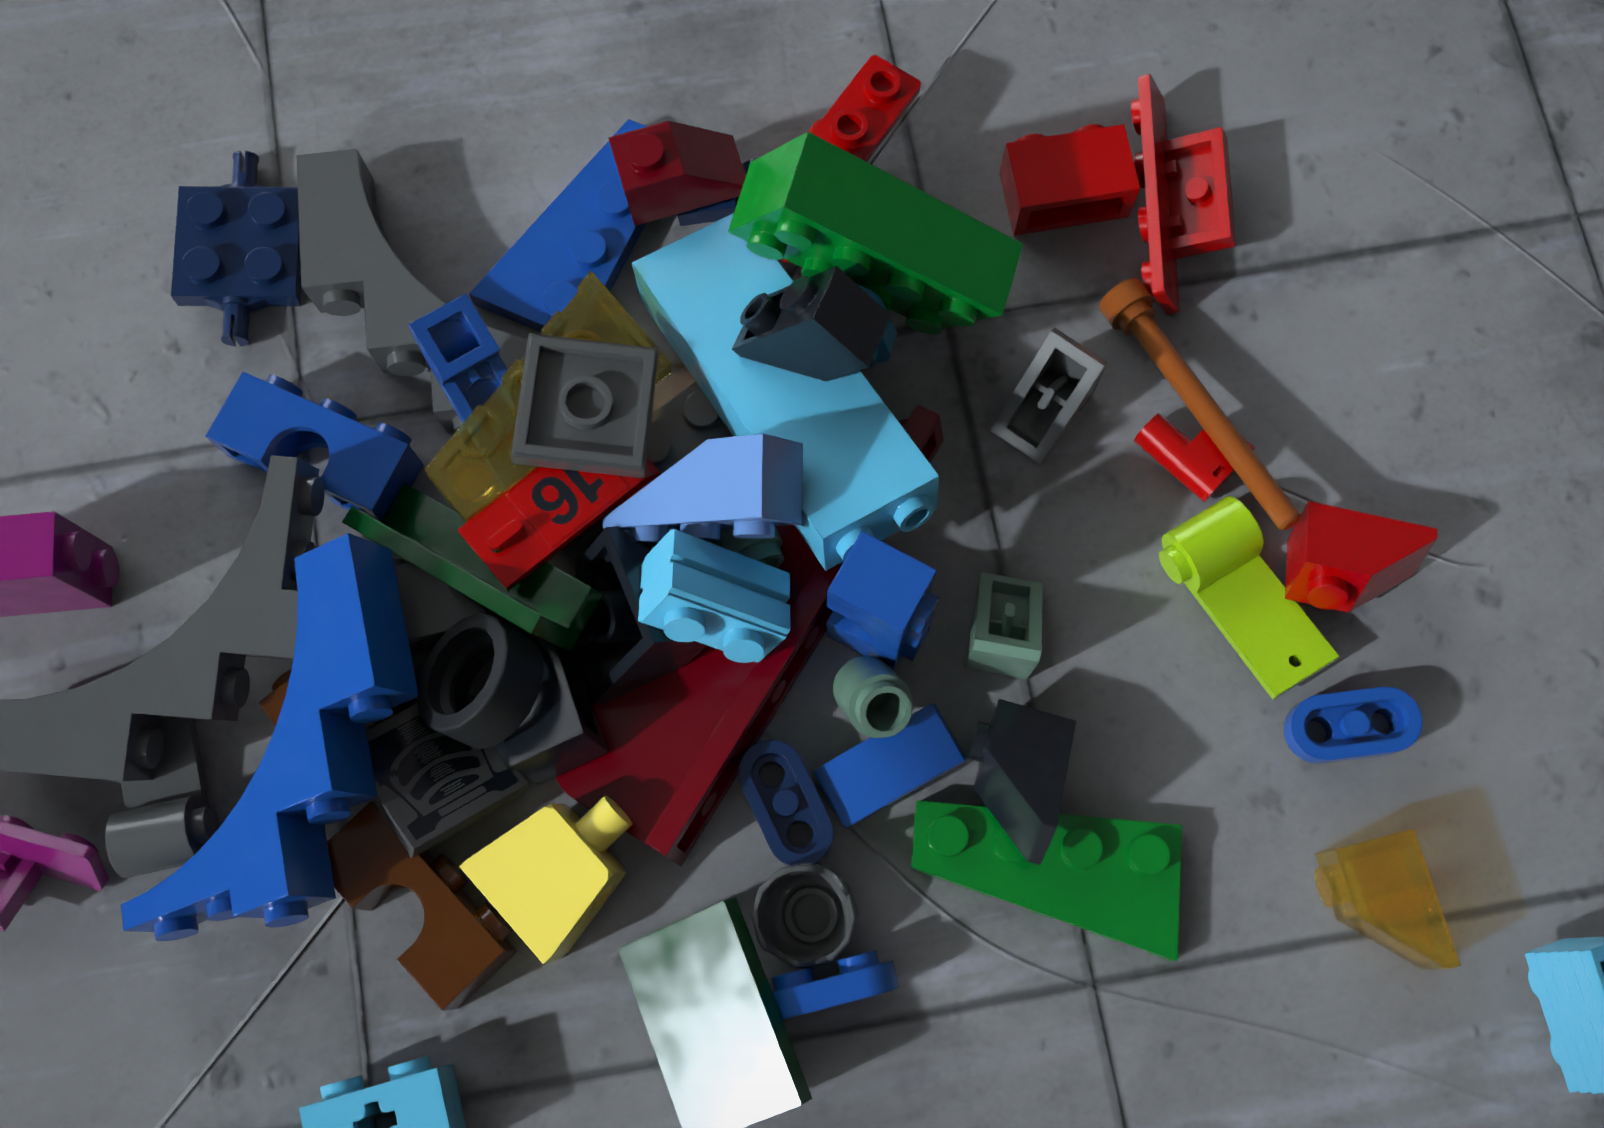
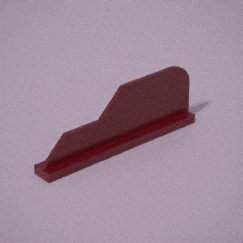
(685, 733)

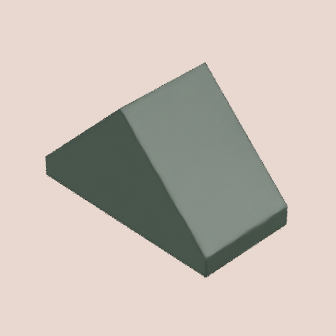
(1006, 626)

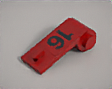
(544, 516)

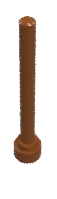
(1130, 309)

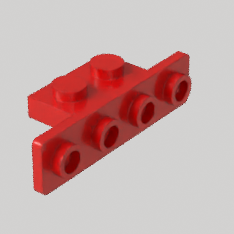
(868, 108)
(1184, 192)

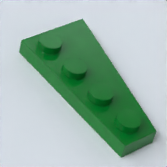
(1095, 875)

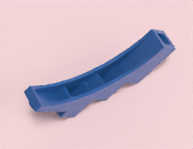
(344, 673)

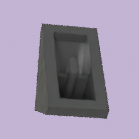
(1049, 396)

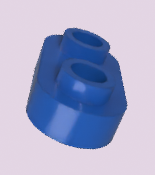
(1349, 725)
(859, 978)

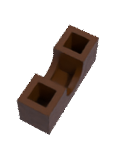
(458, 940)

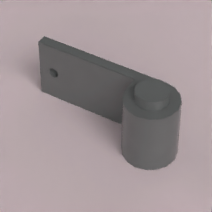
(165, 816)

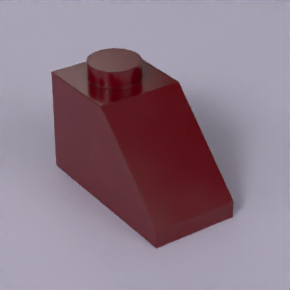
(675, 169)

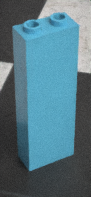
(856, 454)

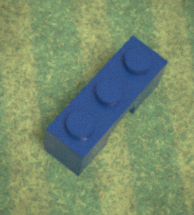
(274, 420)
(881, 601)

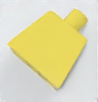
(552, 873)

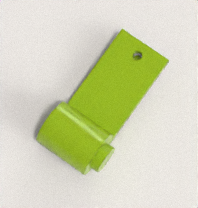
(1224, 571)

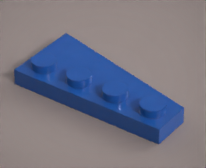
(576, 234)

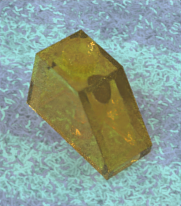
(1388, 897)

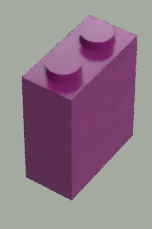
(53, 566)

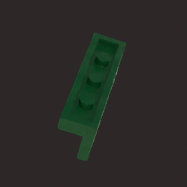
(427, 535)

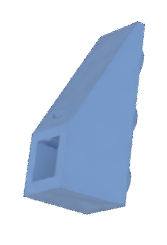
(720, 485)

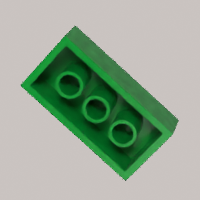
(904, 245)

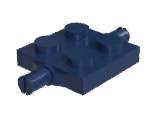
(237, 248)

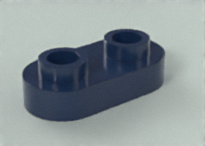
(785, 804)

